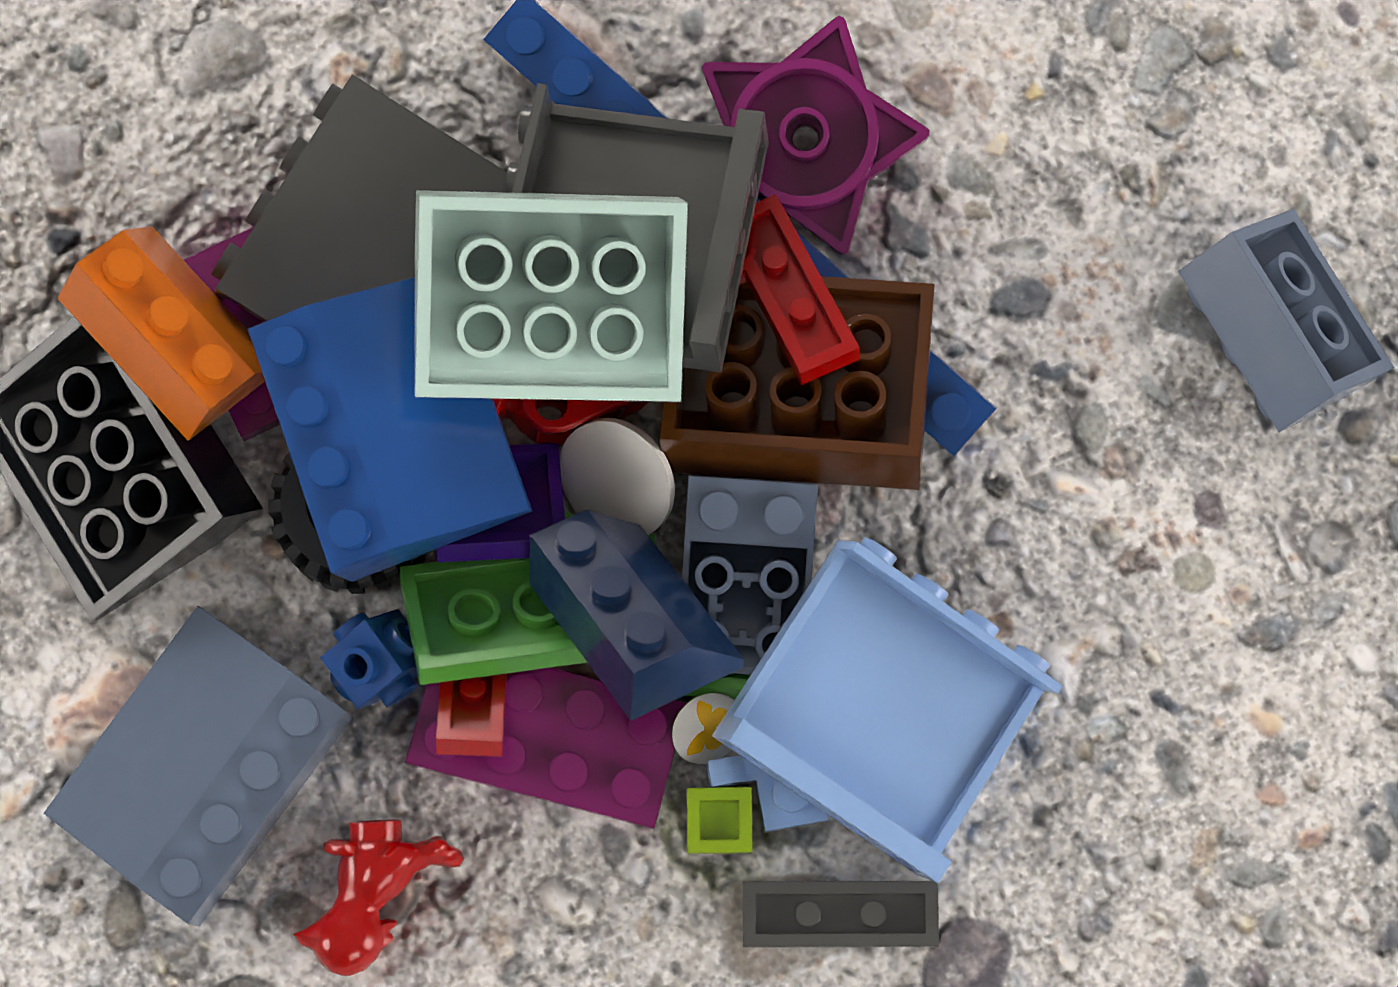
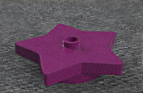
(855, 129)

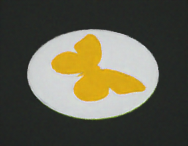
(696, 725)

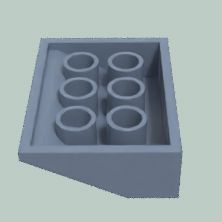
(197, 767)

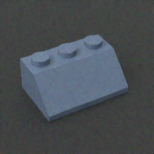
(1284, 319)

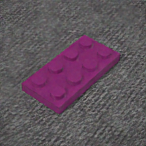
(565, 747)

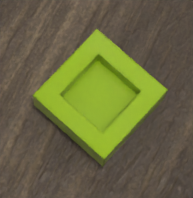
(719, 820)

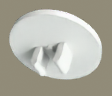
(617, 473)

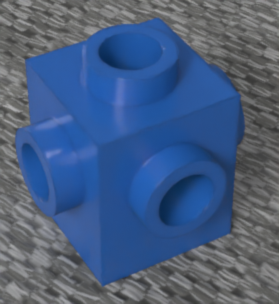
(372, 659)

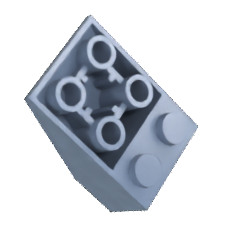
(749, 555)

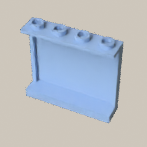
(885, 705)

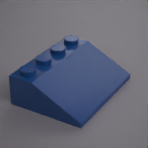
(373, 460)

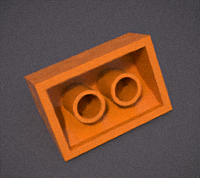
(163, 328)

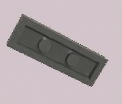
(840, 914)

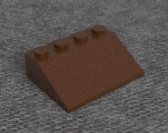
(838, 429)

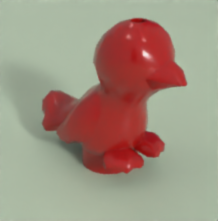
(369, 875)

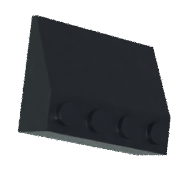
(109, 474)

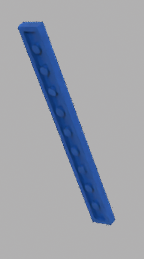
(579, 78)

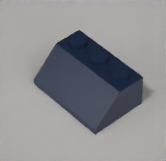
(627, 611)

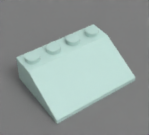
(549, 296)

